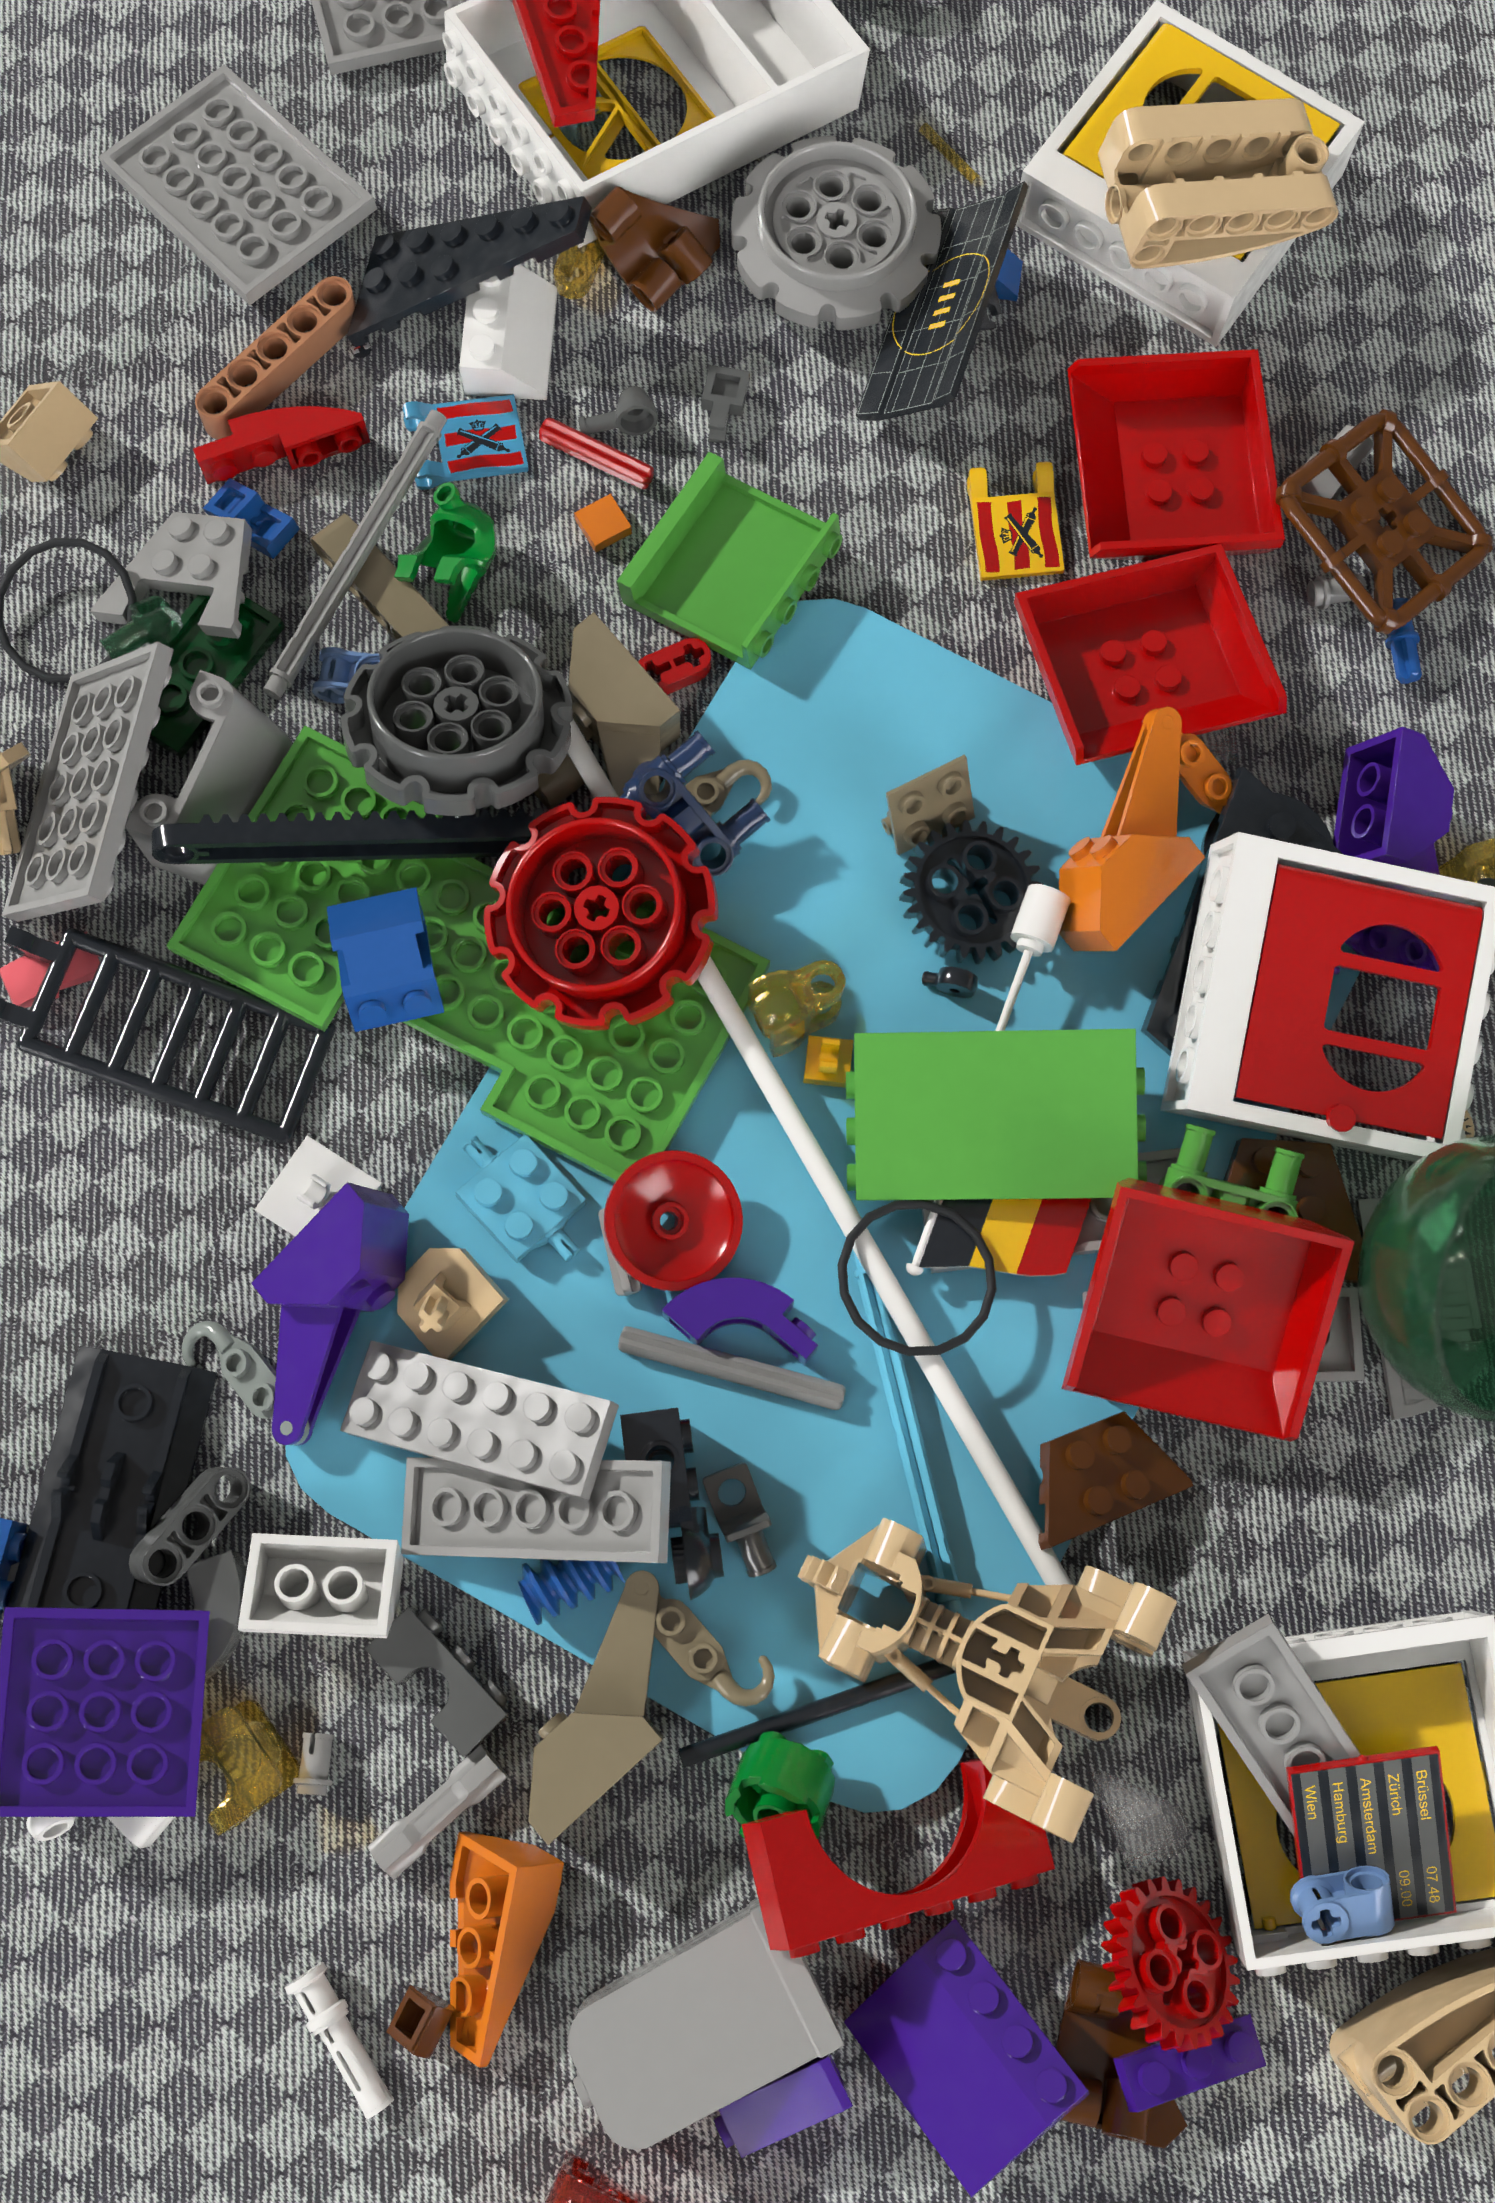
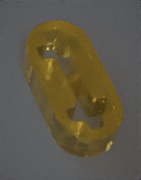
(588, 267)

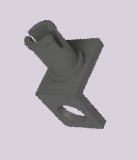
(743, 1520)

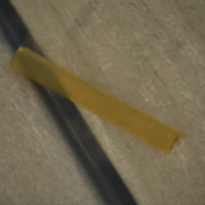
(948, 152)

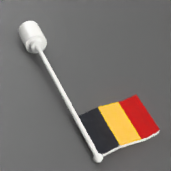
(1021, 1234)

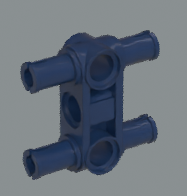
(684, 808)

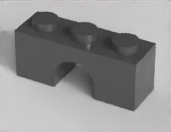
(472, 1707)

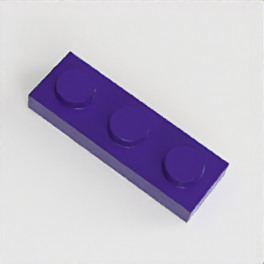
(1159, 2076)

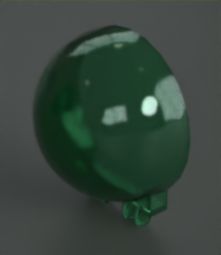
(1432, 1276)

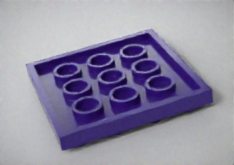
(101, 1711)

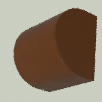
(420, 2021)

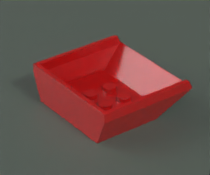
(1175, 454)
(1146, 642)
(1208, 1309)

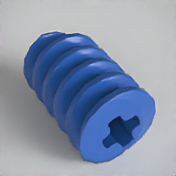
(563, 1582)

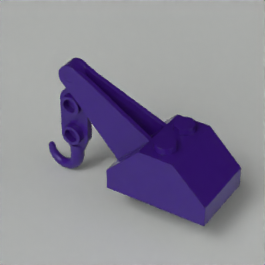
(1392, 813)

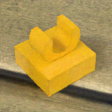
(827, 1061)

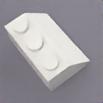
(509, 337)
(321, 1585)

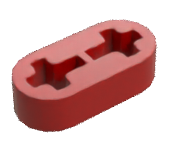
(672, 667)

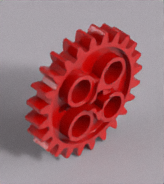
(1170, 1964)

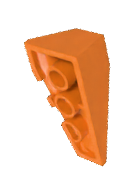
(504, 1910)

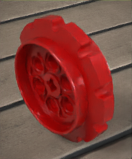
(535, 882)

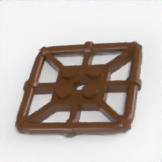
(1389, 545)

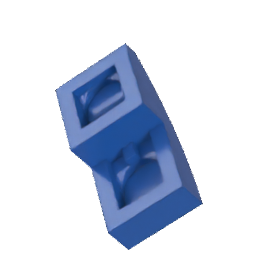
(269, 526)

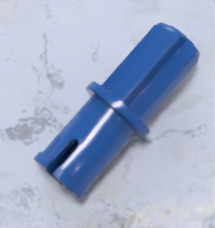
(1404, 649)

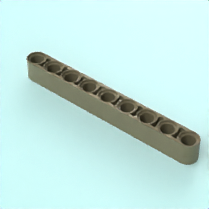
(403, 612)

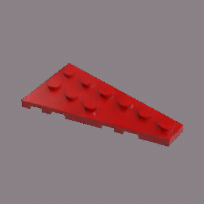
(564, 53)

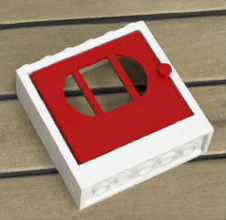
(1263, 986)

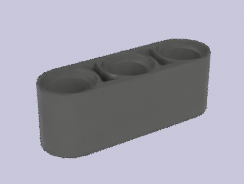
(168, 1534)

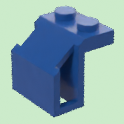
(384, 959)

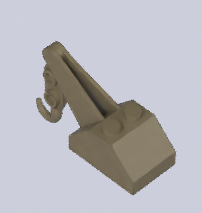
(635, 718)
(609, 1726)

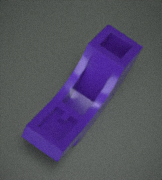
(744, 1302)

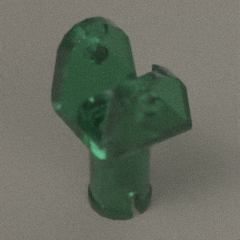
(146, 626)

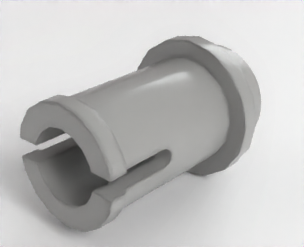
(1327, 591)
(315, 1764)

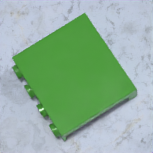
(728, 563)

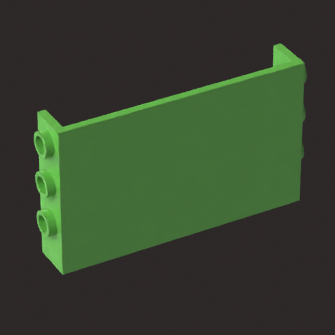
(994, 1114)

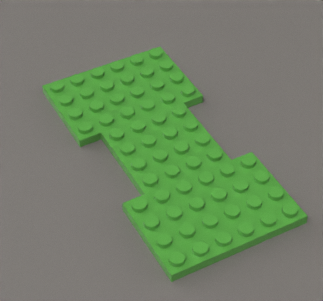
(571, 1089)

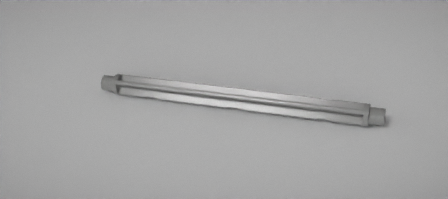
(354, 555)

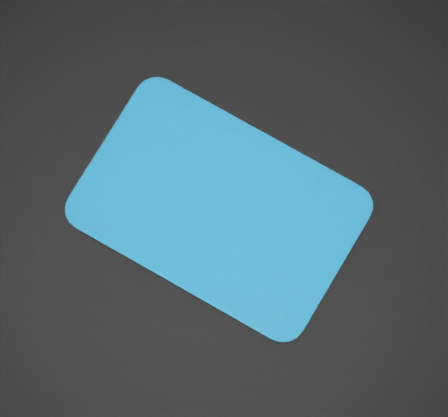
(837, 722)

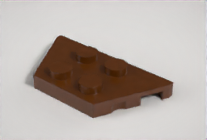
(1102, 1476)

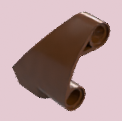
(653, 244)
(1088, 2041)

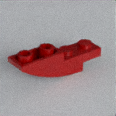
(295, 432)

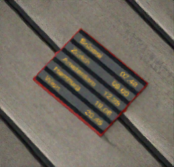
(1380, 1815)

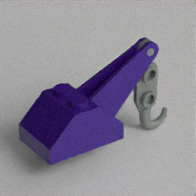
(322, 1280)

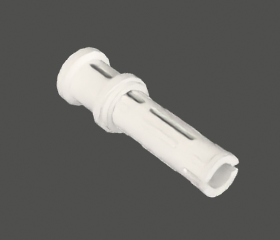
(329, 2020)

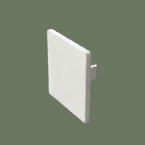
(308, 1185)

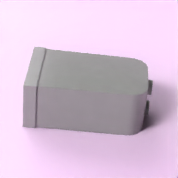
(697, 2031)

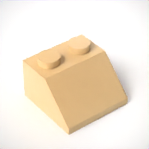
(44, 431)

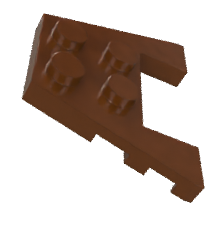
(1317, 1188)

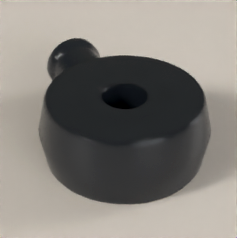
(952, 981)

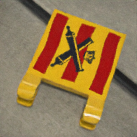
(1016, 532)

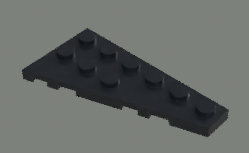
(448, 260)
(1251, 811)

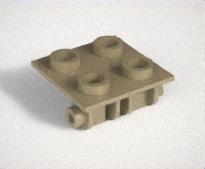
(929, 804)

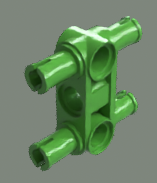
(1191, 1165)

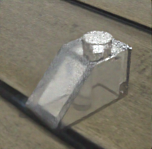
(1140, 1821)

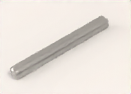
(731, 1368)

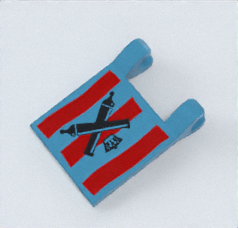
(476, 441)

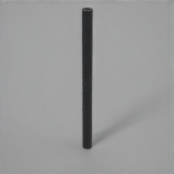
(807, 1714)

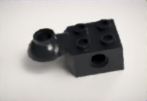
(695, 1553)

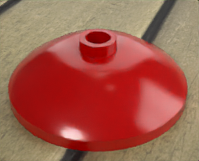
(704, 1213)

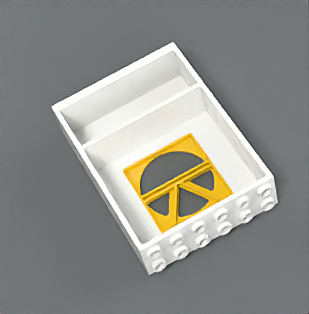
(746, 68)

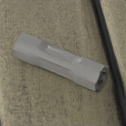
(410, 1836)

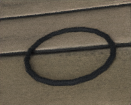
(26, 556)
(871, 1332)

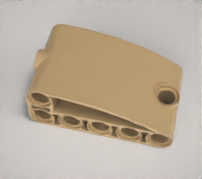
(1213, 179)
(1420, 2041)

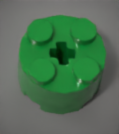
(781, 1778)

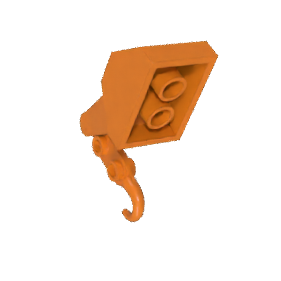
(1139, 857)

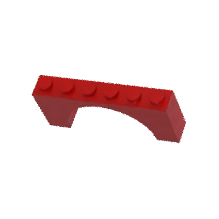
(812, 1900)

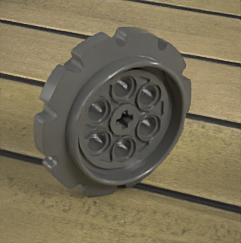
(457, 720)

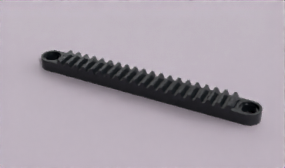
(339, 838)

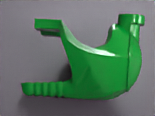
(458, 546)

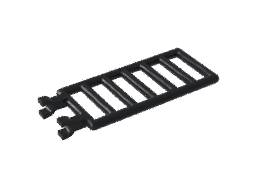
(59, 958)

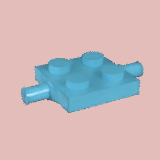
(521, 1198)

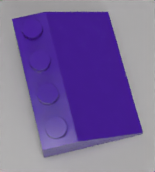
(965, 2057)

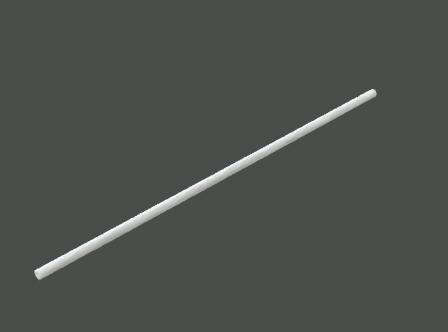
(847, 1218)

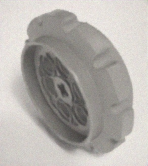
(833, 207)

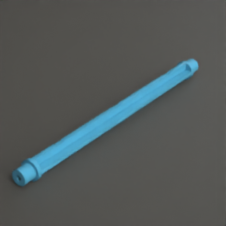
(910, 1442)

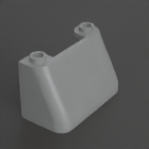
(227, 775)

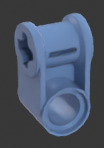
(337, 671)
(1350, 1904)

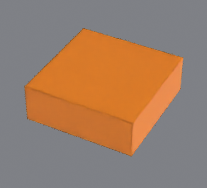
(603, 523)

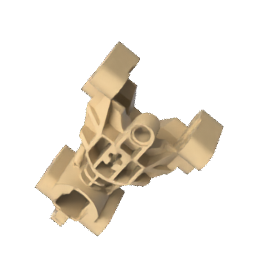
(1006, 1662)

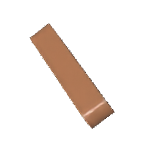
(284, 340)

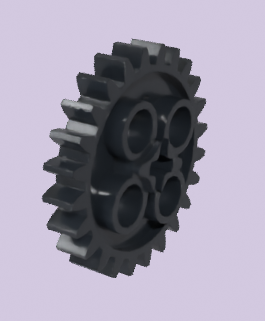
(939, 912)

